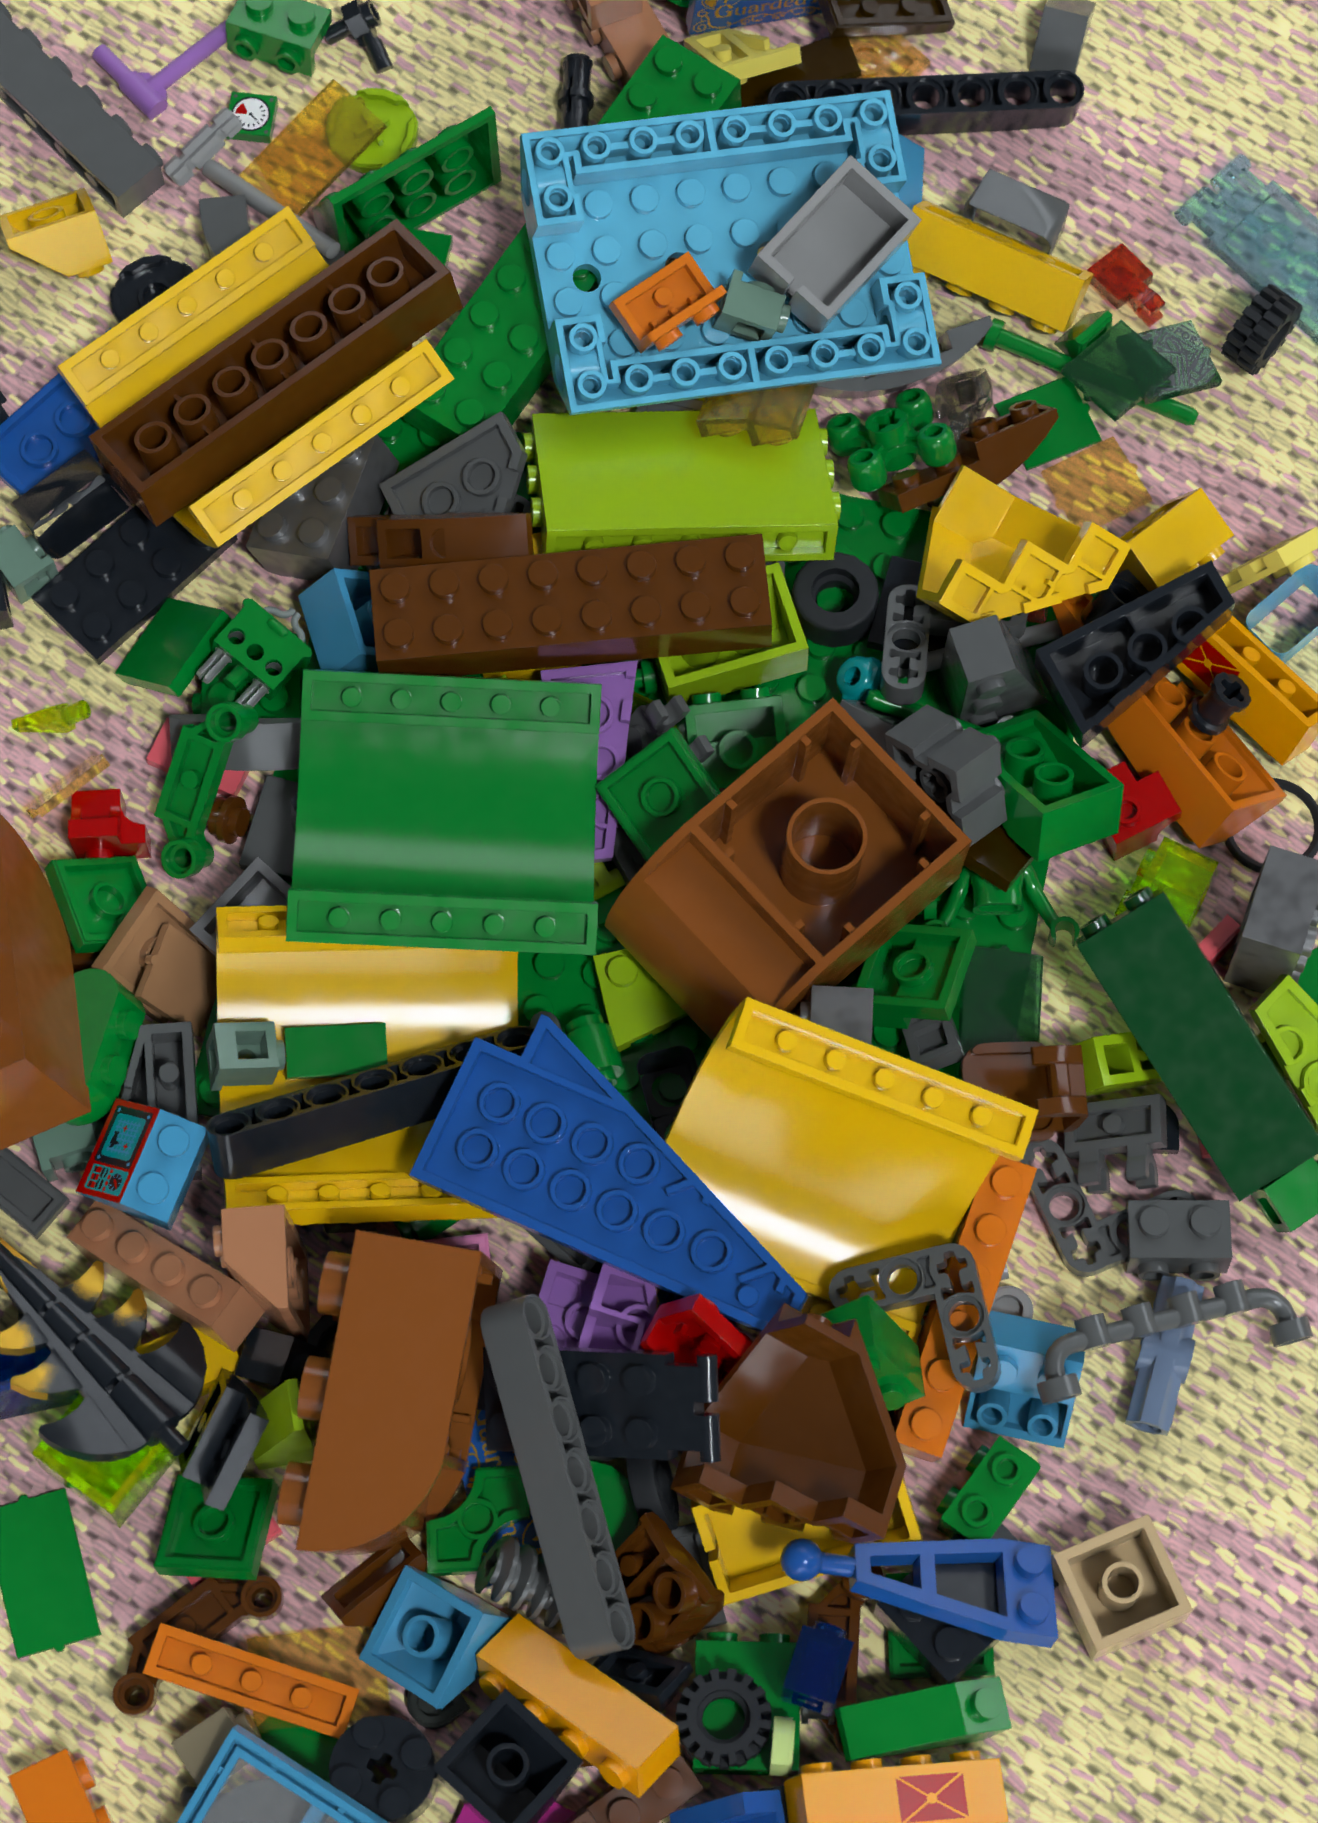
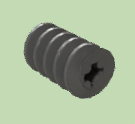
(522, 1574)

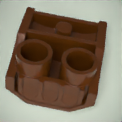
(665, 1588)

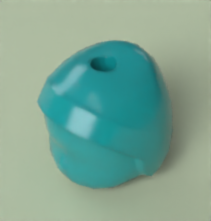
(858, 676)

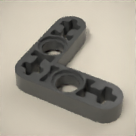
(925, 622)
(1099, 1234)
(929, 1287)

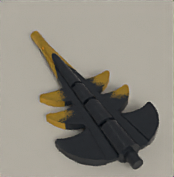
(126, 1394)

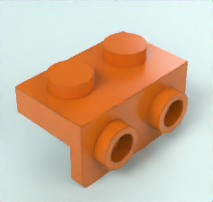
(666, 302)

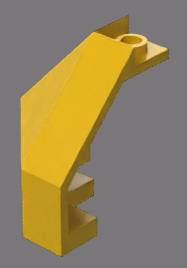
(1008, 556)

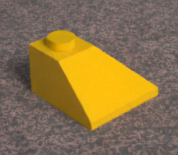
(59, 234)

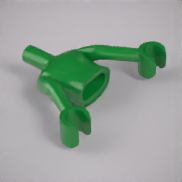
(993, 901)

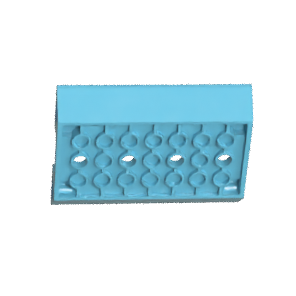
(720, 188)

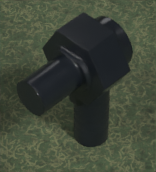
(361, 22)

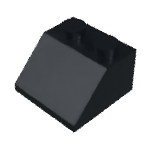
(508, 1764)

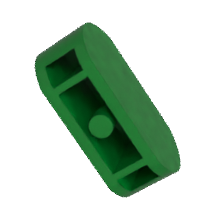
(108, 1034)

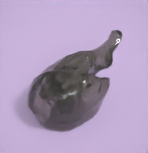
(964, 398)

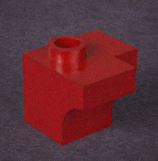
(1144, 811)
(102, 829)

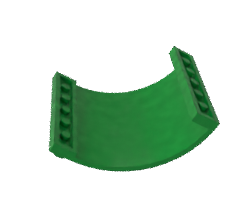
(446, 813)

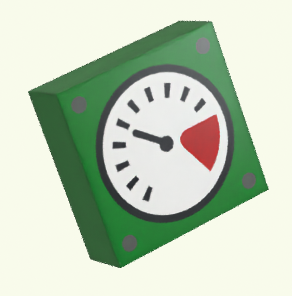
(256, 115)

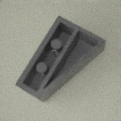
(987, 673)
(165, 1072)

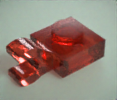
(1126, 279)

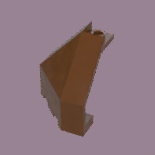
(802, 1434)

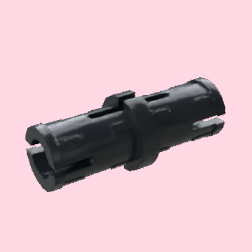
(575, 97)

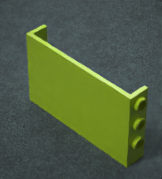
(658, 481)

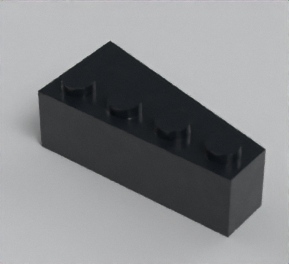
(1126, 652)

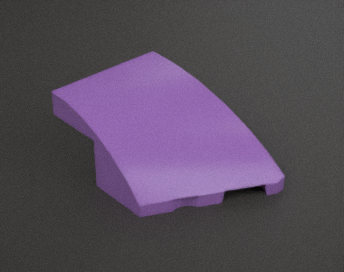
(596, 1308)

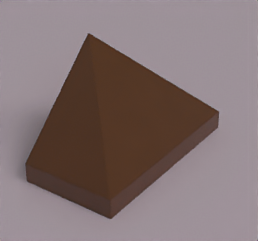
(364, 1591)

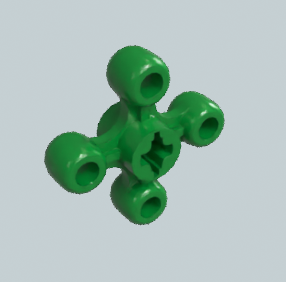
(891, 440)

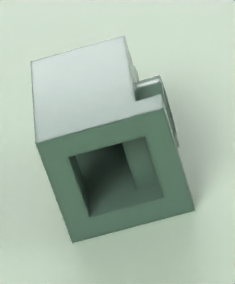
(751, 309)
(24, 563)
(244, 1040)
(66, 1147)

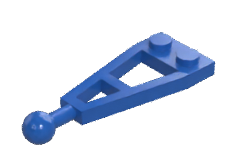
(1022, 1579)

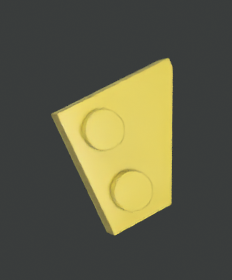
(743, 53)
(1278, 560)

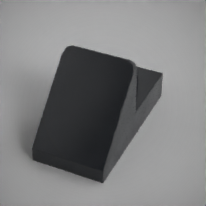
(646, 1675)

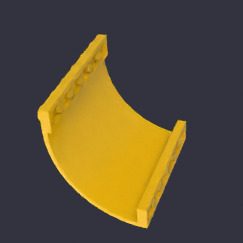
(206, 311)
(424, 1000)
(839, 1148)

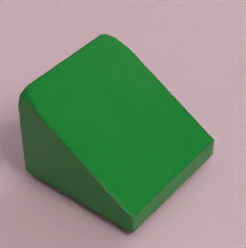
(1084, 333)

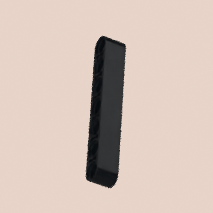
(945, 93)
(343, 1109)

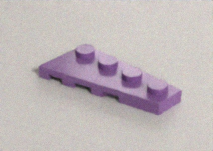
(615, 716)

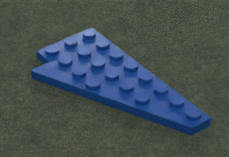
(578, 1165)

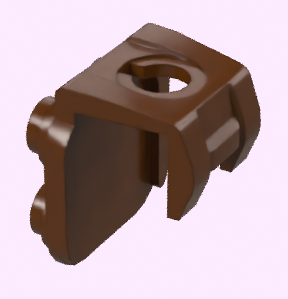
(1035, 1076)

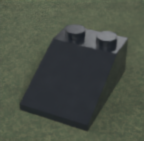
(939, 1646)

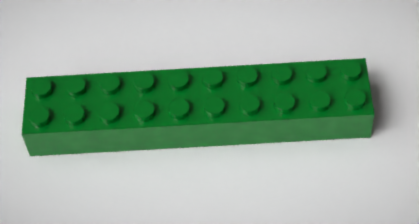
(499, 337)

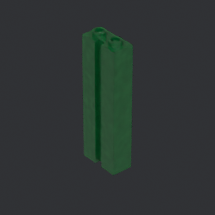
(1198, 1041)

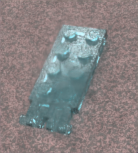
(1260, 235)

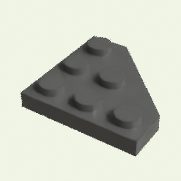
(464, 476)

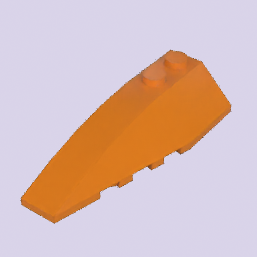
(1209, 775)

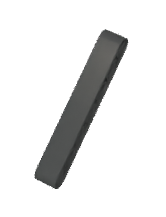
(557, 1477)

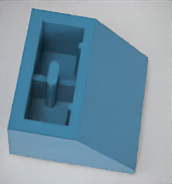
(1014, 1402)

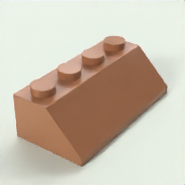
(269, 1261)

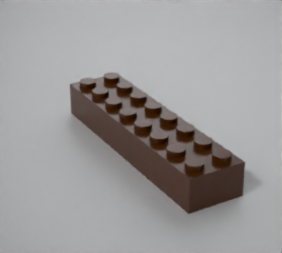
(276, 372)
(572, 607)

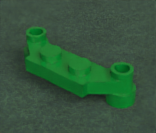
(194, 782)

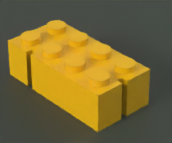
(749, 1551)

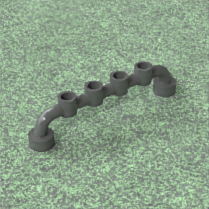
(1141, 1321)

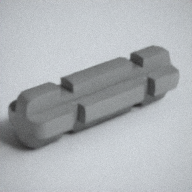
(203, 146)

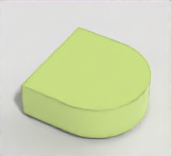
(782, 1746)

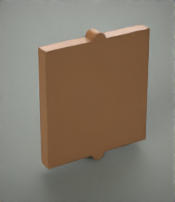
(179, 979)

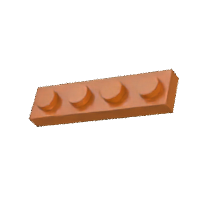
(251, 1681)

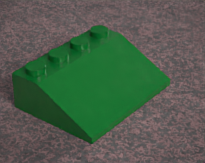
(417, 184)

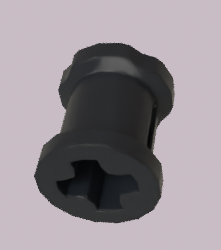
(1213, 710)

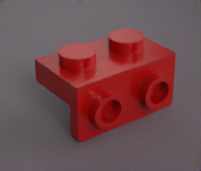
(694, 1328)

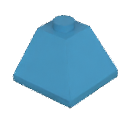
(431, 1636)

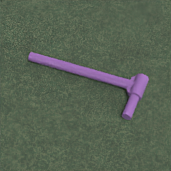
(150, 91)

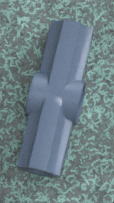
(1162, 1365)

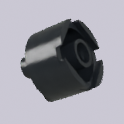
(372, 1743)

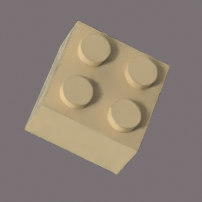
(1120, 1587)

